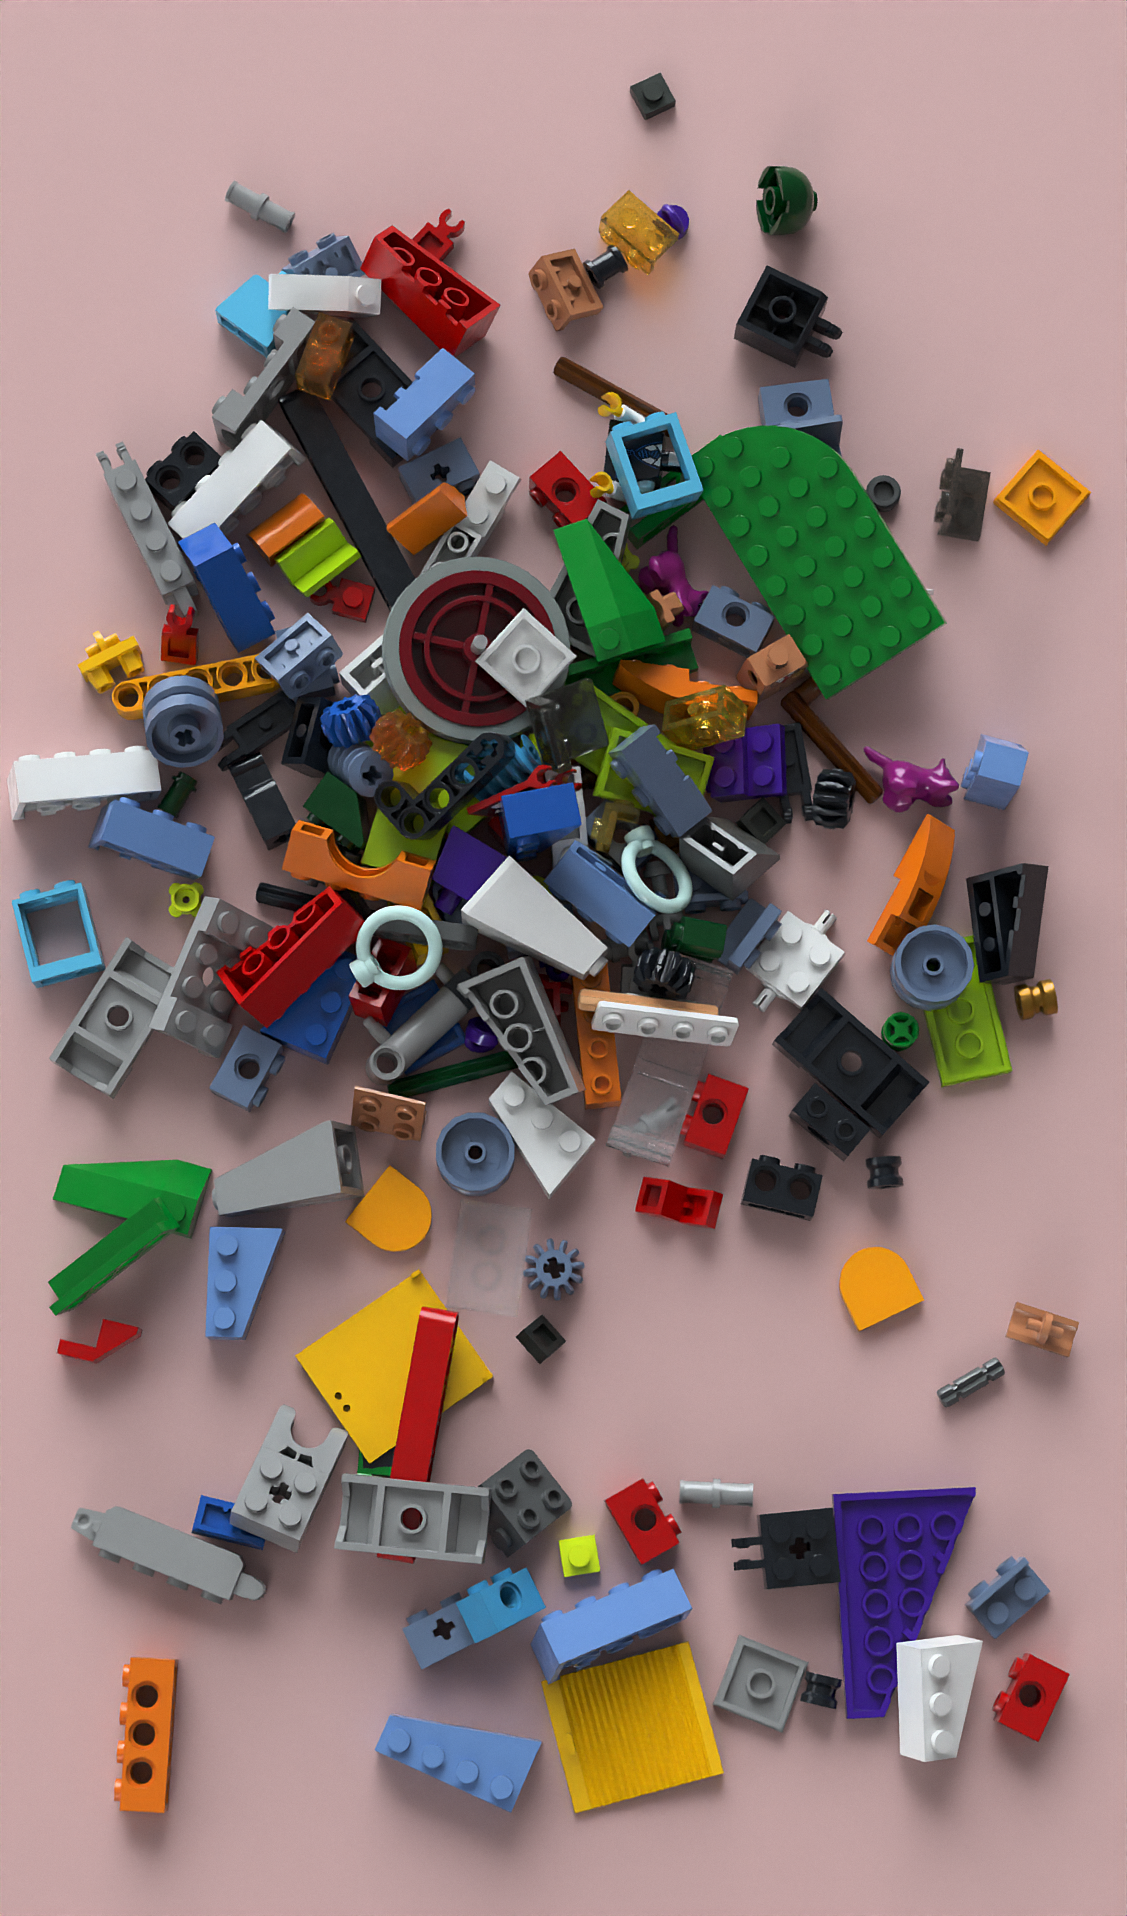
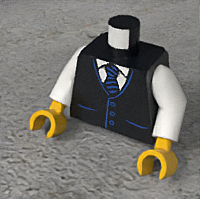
(645, 454)

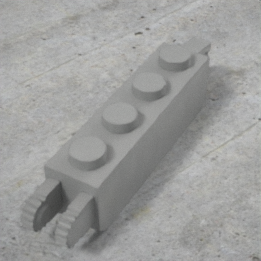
(149, 530)
(170, 1552)

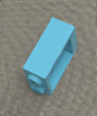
(661, 499)
(67, 968)

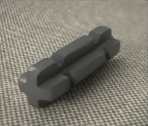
(970, 1382)

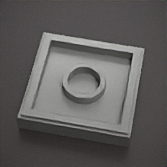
(760, 1683)

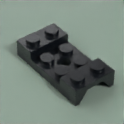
(366, 365)
(875, 1091)

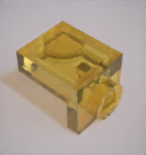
(604, 828)

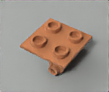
(388, 1114)

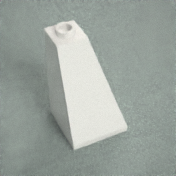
(529, 919)

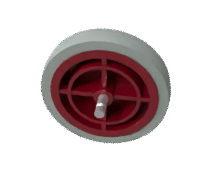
(442, 630)

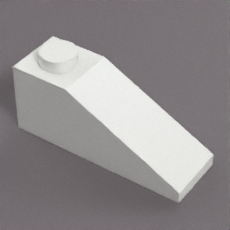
(325, 294)

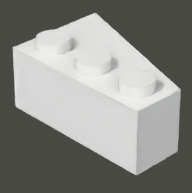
(541, 1133)
(934, 1694)

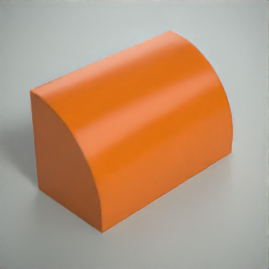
(428, 518)
(285, 527)

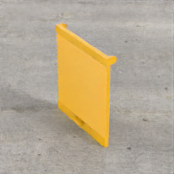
(371, 1360)
(632, 1727)

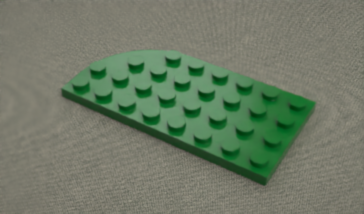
(816, 551)

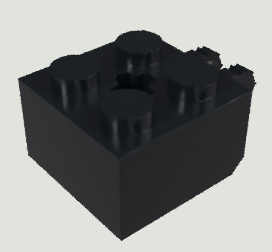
(788, 337)
(779, 1532)

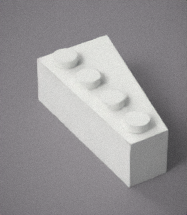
(81, 780)

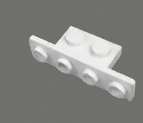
(664, 1023)

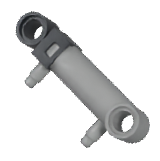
(427, 1023)

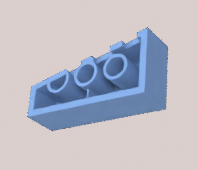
(609, 1622)

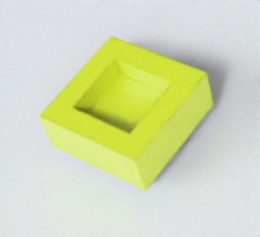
(579, 1555)

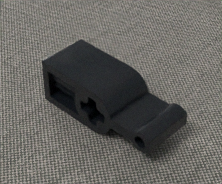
(263, 800)

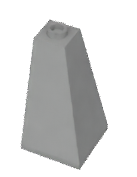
(301, 1172)

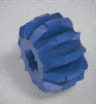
(350, 720)

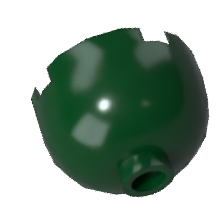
(786, 200)

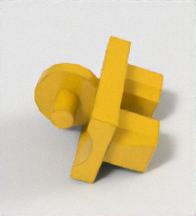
(107, 655)

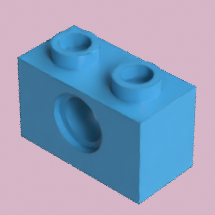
(501, 1604)

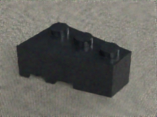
(1007, 921)

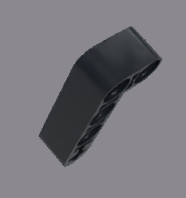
(452, 781)

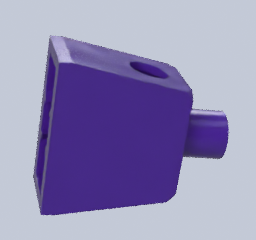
(463, 868)

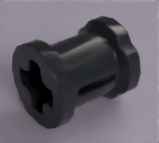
(605, 266)

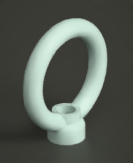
(640, 844)
(368, 970)

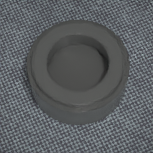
(884, 492)

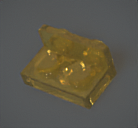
(636, 232)

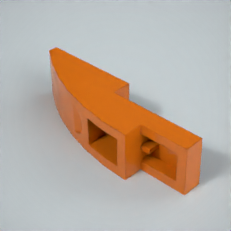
(661, 683)
(920, 885)

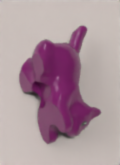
(668, 575)
(907, 782)

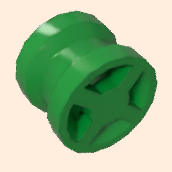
(904, 1026)

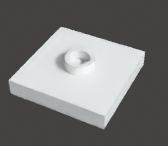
(525, 657)

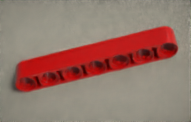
(423, 1405)

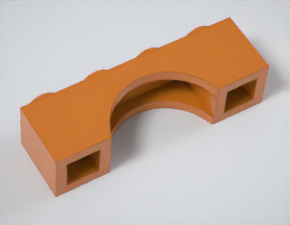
(316, 856)

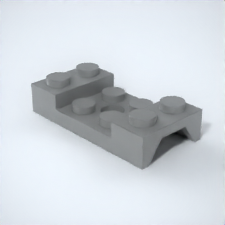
(237, 412)
(188, 1006)
(95, 1047)
(451, 1526)

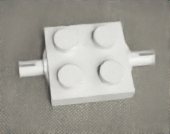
(795, 961)

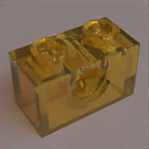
(704, 718)

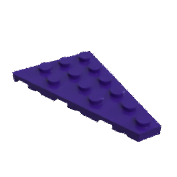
(889, 1567)

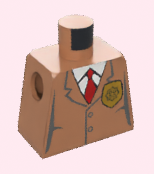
(774, 668)

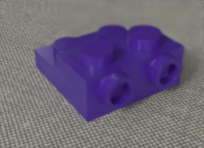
(749, 765)

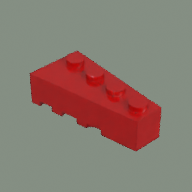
(429, 292)
(292, 957)

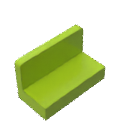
(317, 558)

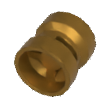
(1035, 999)

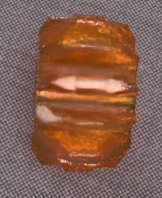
(400, 740)

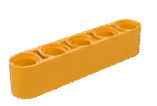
(211, 673)

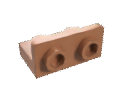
(564, 288)

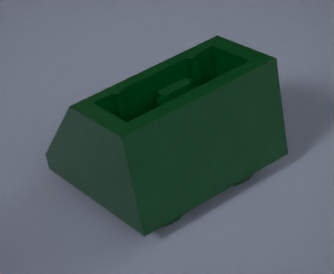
(341, 809)

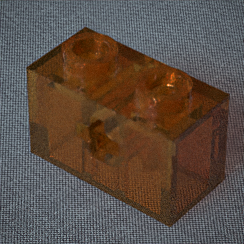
(324, 356)

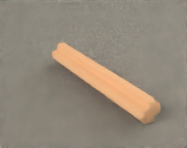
(589, 999)

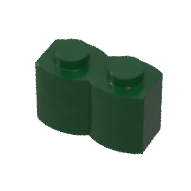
(696, 938)

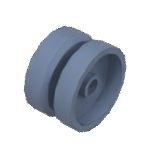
(182, 721)
(952, 969)
(470, 1175)

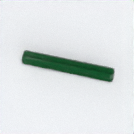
(452, 1074)

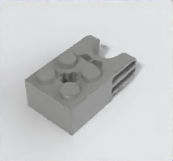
(286, 1471)

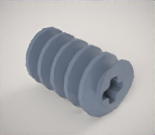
(359, 768)

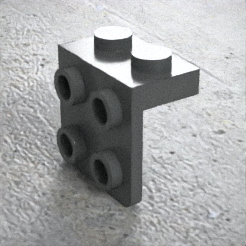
(523, 1502)

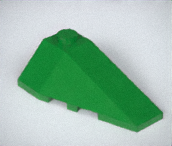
(610, 601)
(126, 1187)

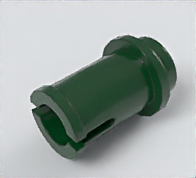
(178, 794)

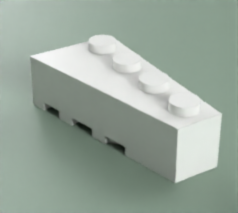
(238, 481)

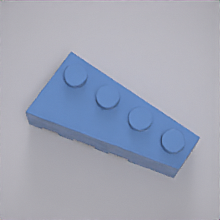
(465, 1757)

